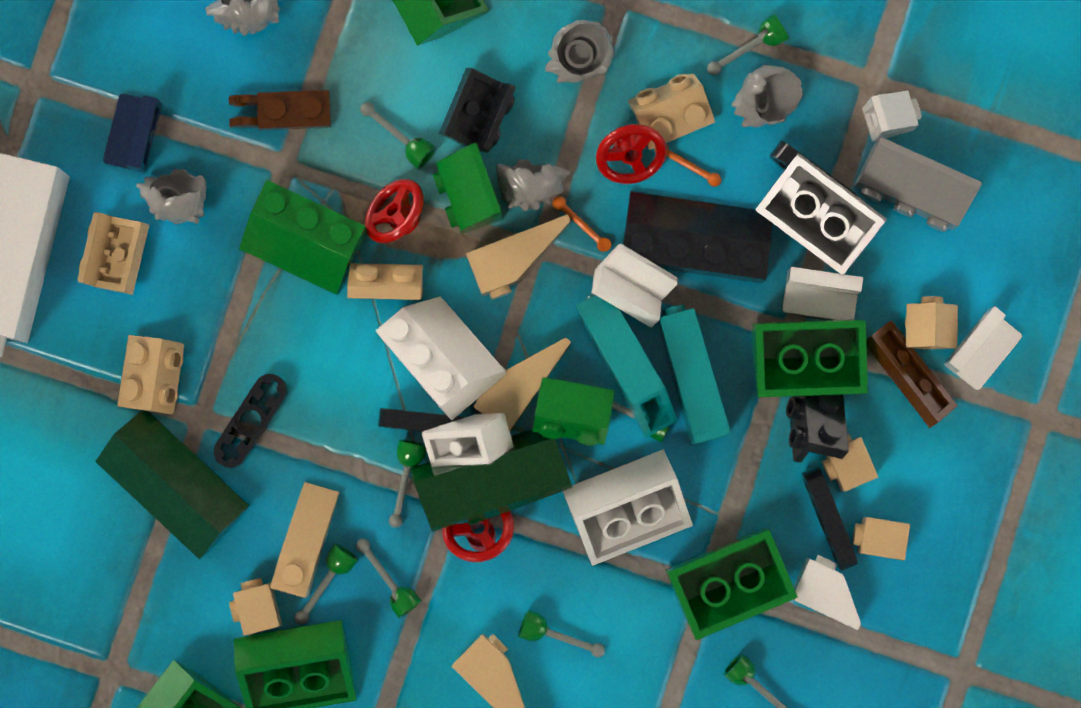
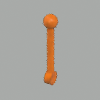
(713, 179)
(603, 244)

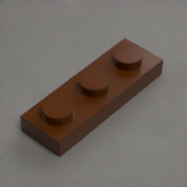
(910, 374)

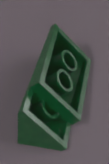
(171, 483)
(482, 491)

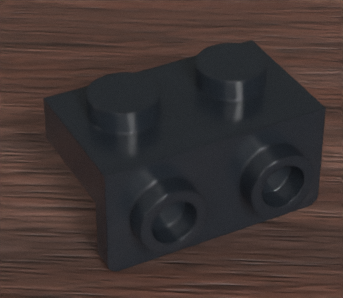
(478, 110)
(817, 426)

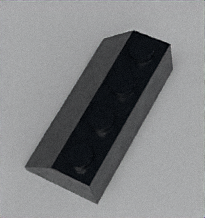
(699, 236)

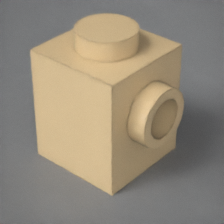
(931, 324)
(853, 469)
(881, 538)
(255, 607)

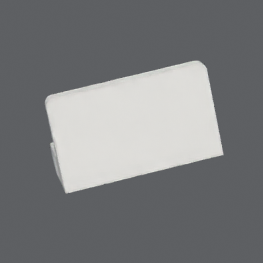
(633, 284)
(821, 294)
(983, 349)

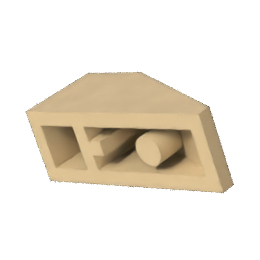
(509, 259)
(521, 384)
(305, 540)
(490, 672)

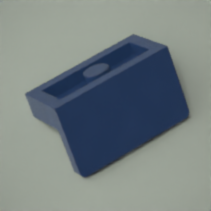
(132, 132)

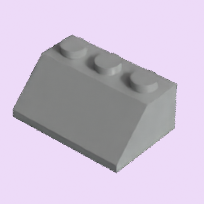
(916, 185)
(820, 214)

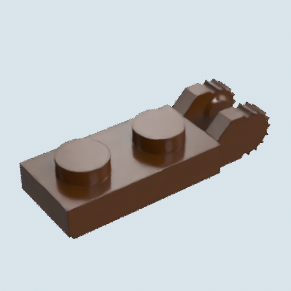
(284, 110)

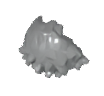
(244, 14)
(580, 51)
(768, 96)
(529, 184)
(175, 196)

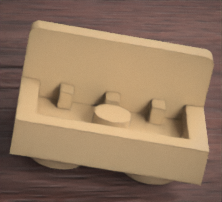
(673, 108)
(113, 253)
(385, 281)
(151, 374)

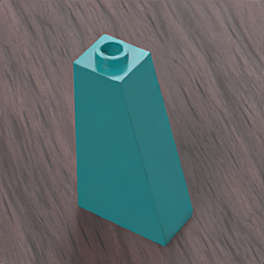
(627, 364)
(693, 375)

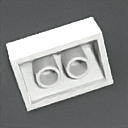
(441, 354)
(628, 507)

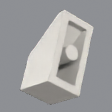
(891, 114)
(468, 441)
(826, 591)

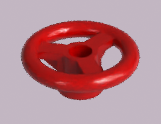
(627, 147)
(397, 214)
(483, 542)

